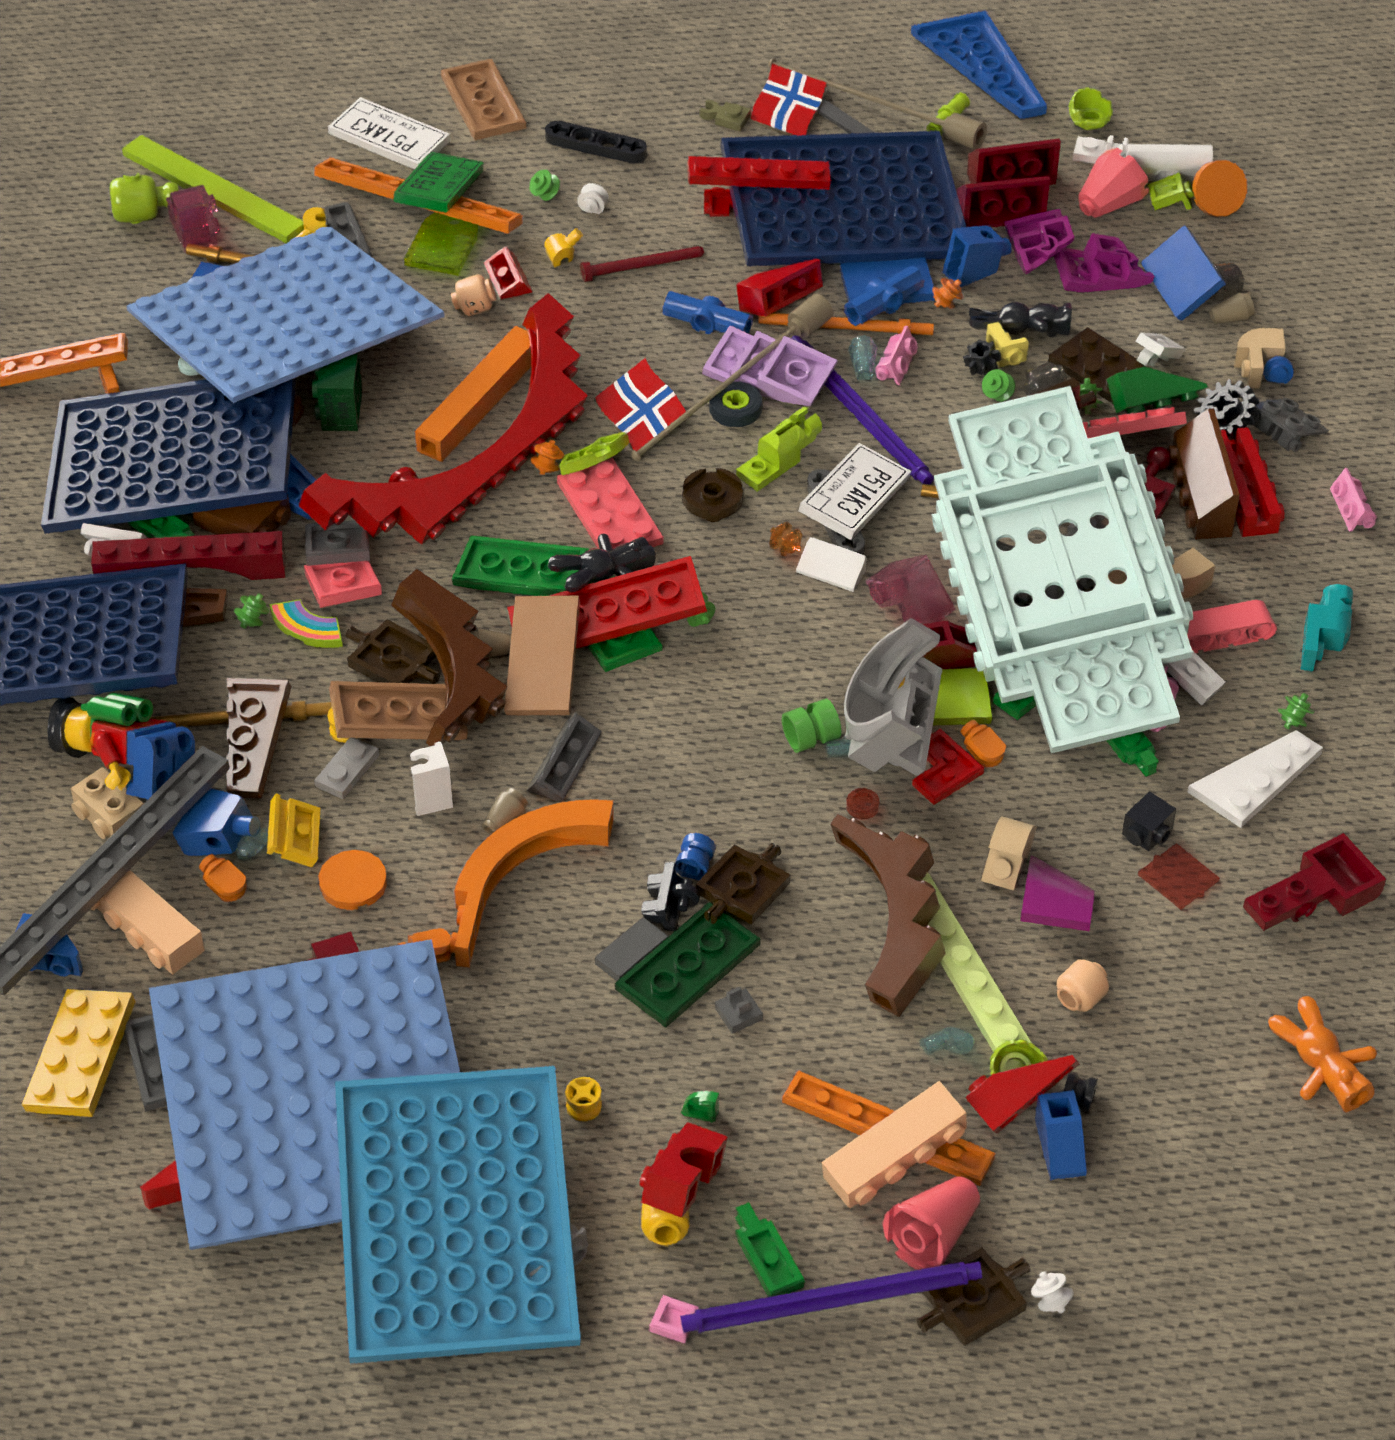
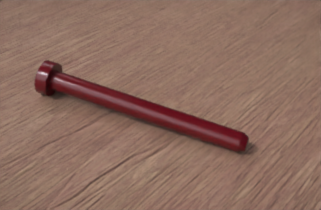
(588, 271)

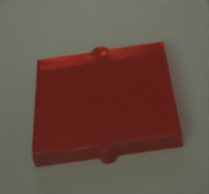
(1178, 876)

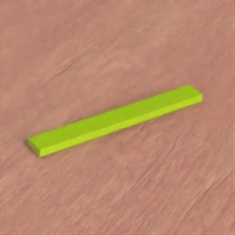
(226, 194)

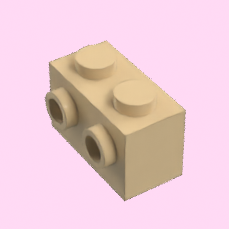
(101, 805)

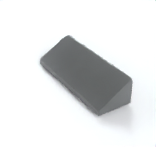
(564, 759)

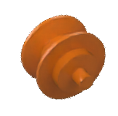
(947, 293)
(547, 457)

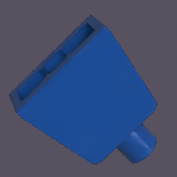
(974, 254)
(215, 824)

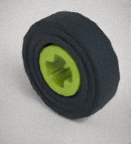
(740, 415)

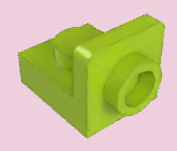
(1169, 191)

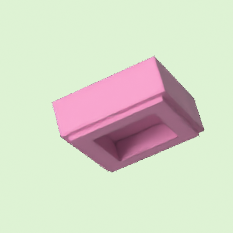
(667, 1318)

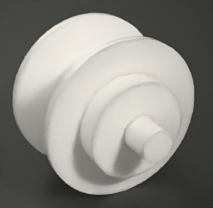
(592, 198)
(1050, 1289)

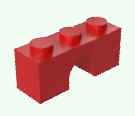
(675, 1175)

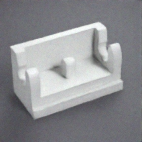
(431, 780)

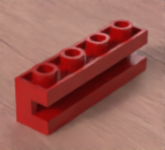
(1257, 504)

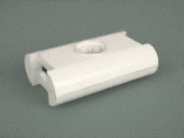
(1168, 159)

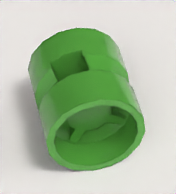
(807, 726)

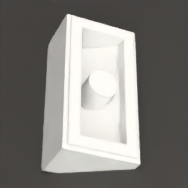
(832, 564)

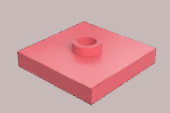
(342, 582)

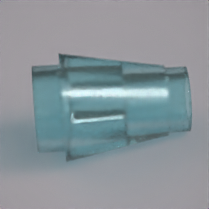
(863, 356)

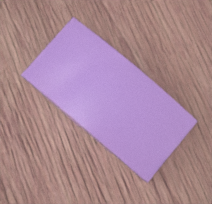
(786, 374)

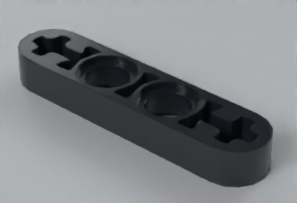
(632, 151)

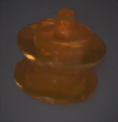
(785, 538)

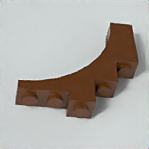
(462, 656)
(911, 944)

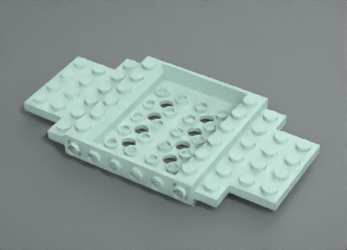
(1089, 654)

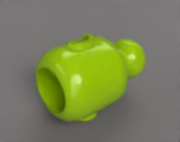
(138, 198)

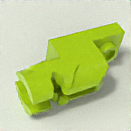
(780, 449)

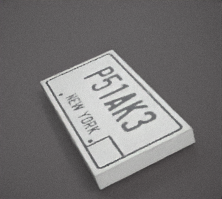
(388, 133)
(854, 491)

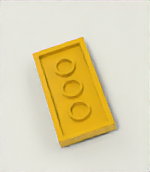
(79, 1053)

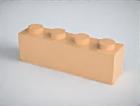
(151, 923)
(895, 1145)

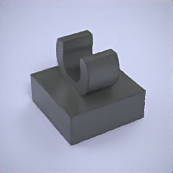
(738, 1009)

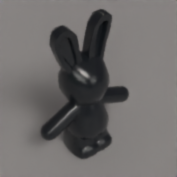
(1017, 317)
(604, 562)

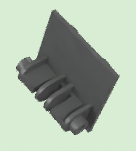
(1286, 422)

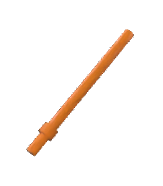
(869, 325)

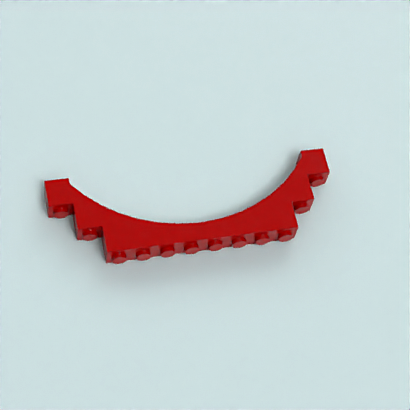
(431, 502)

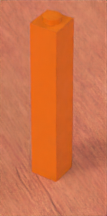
(475, 396)

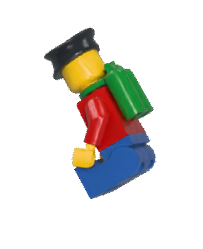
(121, 732)

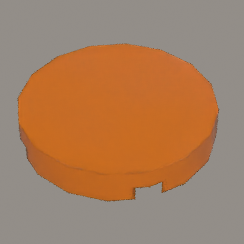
(1219, 188)
(352, 879)

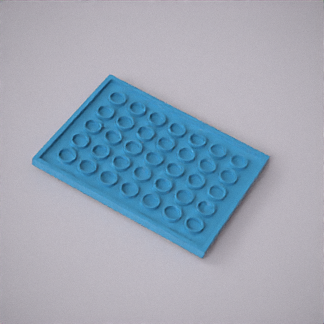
(449, 1210)

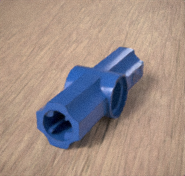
(884, 295)
(705, 314)

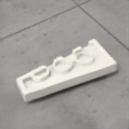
(1254, 780)

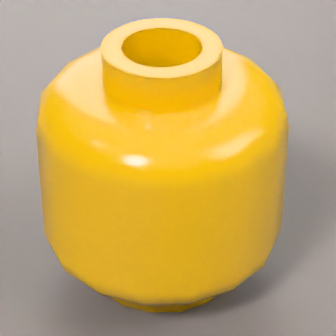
(662, 1226)

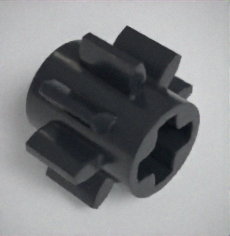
(982, 357)

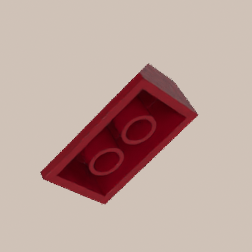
(1015, 162)
(1003, 201)

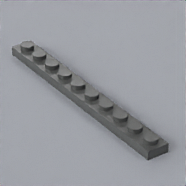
(108, 865)

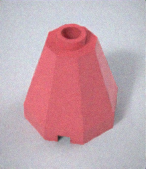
(1112, 184)

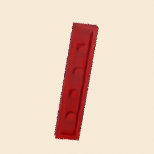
(758, 172)

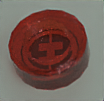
(862, 803)

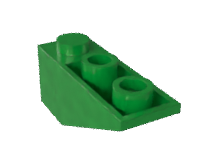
(1148, 386)

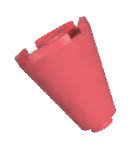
(931, 1222)

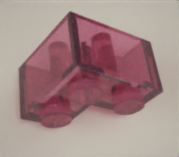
(193, 217)
(912, 587)

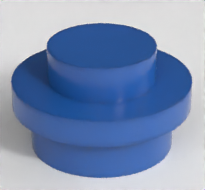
(1278, 370)

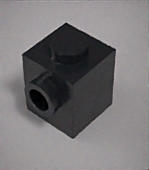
(1149, 822)

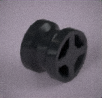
(1084, 1090)

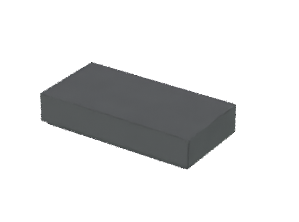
(629, 948)

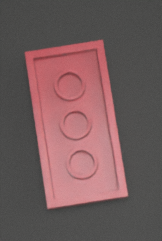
(1135, 422)
(608, 505)

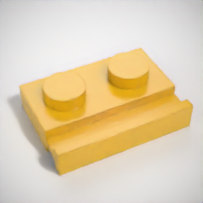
(294, 830)

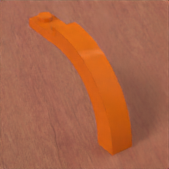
(513, 843)

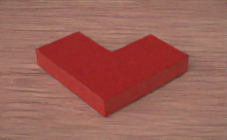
(950, 768)

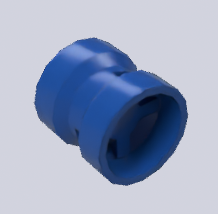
(695, 854)

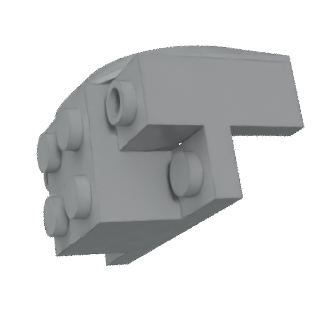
(890, 720)

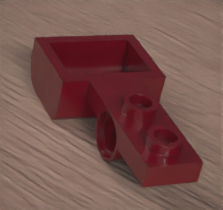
(1329, 872)

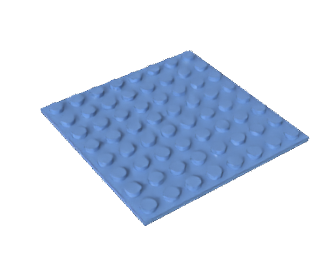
(283, 313)
(256, 1072)

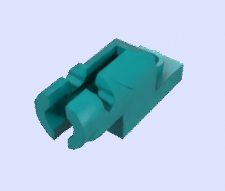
(1327, 624)

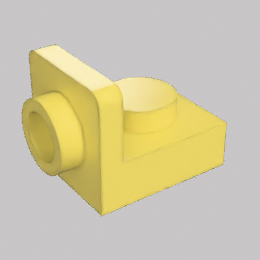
(1011, 351)

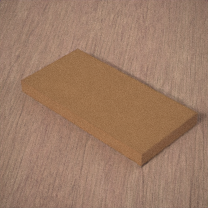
(483, 99)
(542, 655)
(387, 709)

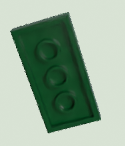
(686, 965)

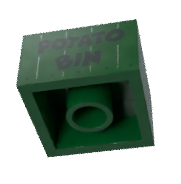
(339, 394)

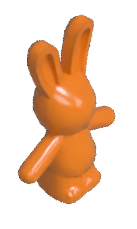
(1321, 1050)

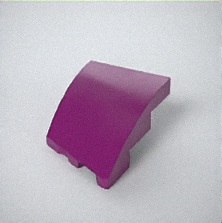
(1038, 237)
(1105, 266)
(1056, 898)

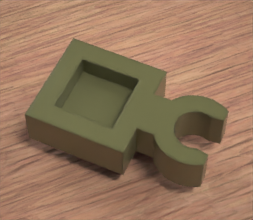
(728, 116)

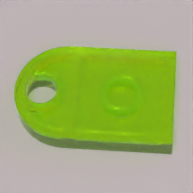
(442, 245)

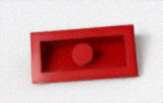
(507, 274)

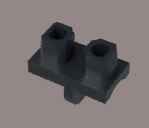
(673, 896)

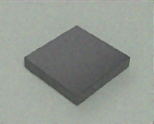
(337, 544)

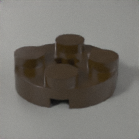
(712, 507)

